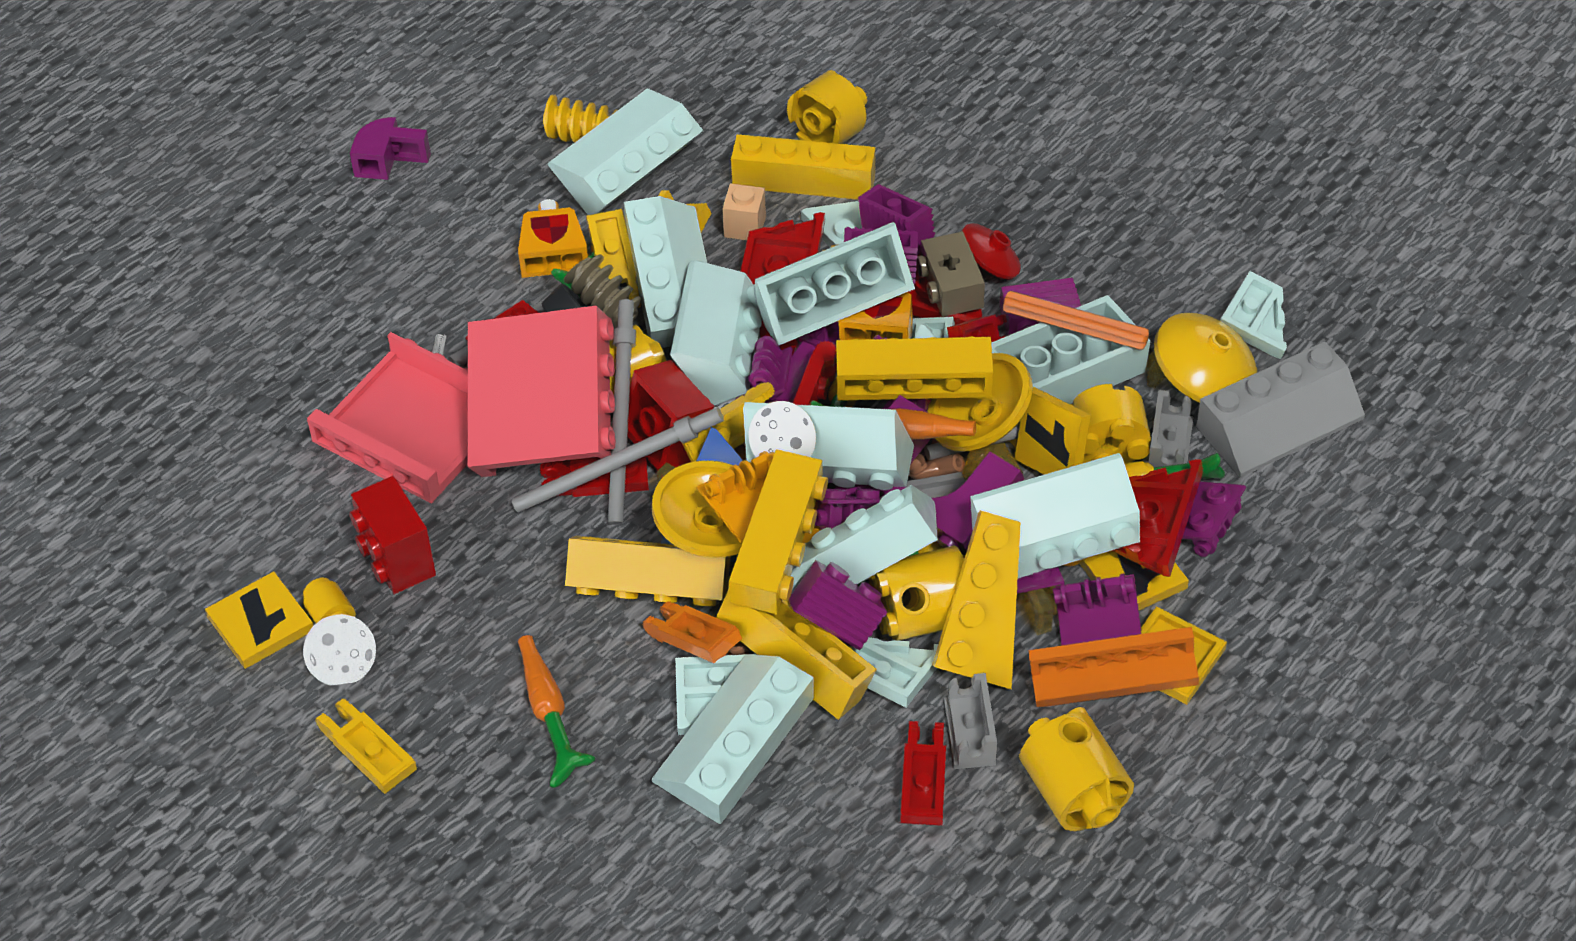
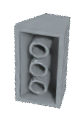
(1280, 409)

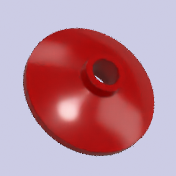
(992, 251)

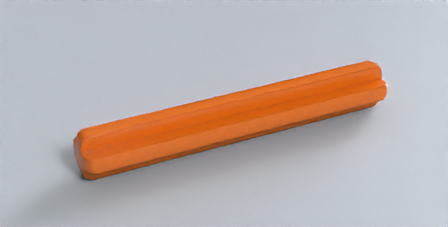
(1076, 320)

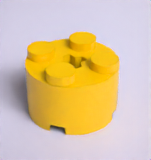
(828, 109)
(1115, 424)

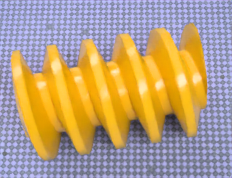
(571, 122)

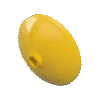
(1201, 354)
(993, 415)
(687, 517)

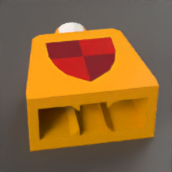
(550, 240)
(887, 319)

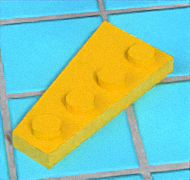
(983, 607)

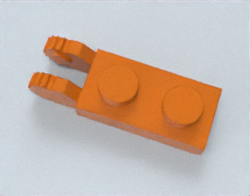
(693, 631)

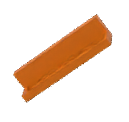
(1113, 667)

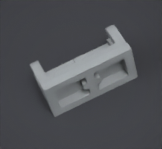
(1170, 432)
(971, 724)

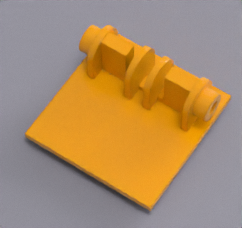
(736, 492)

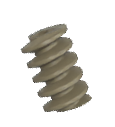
(598, 288)

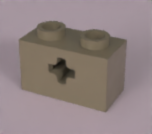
(951, 274)

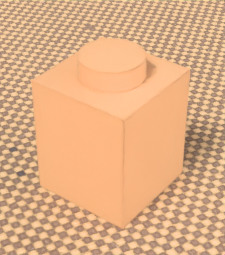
(743, 210)

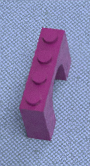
(954, 509)

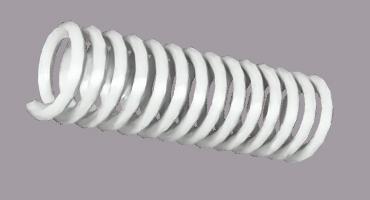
(437, 343)

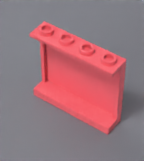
(539, 389)
(403, 420)

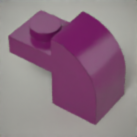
(382, 143)

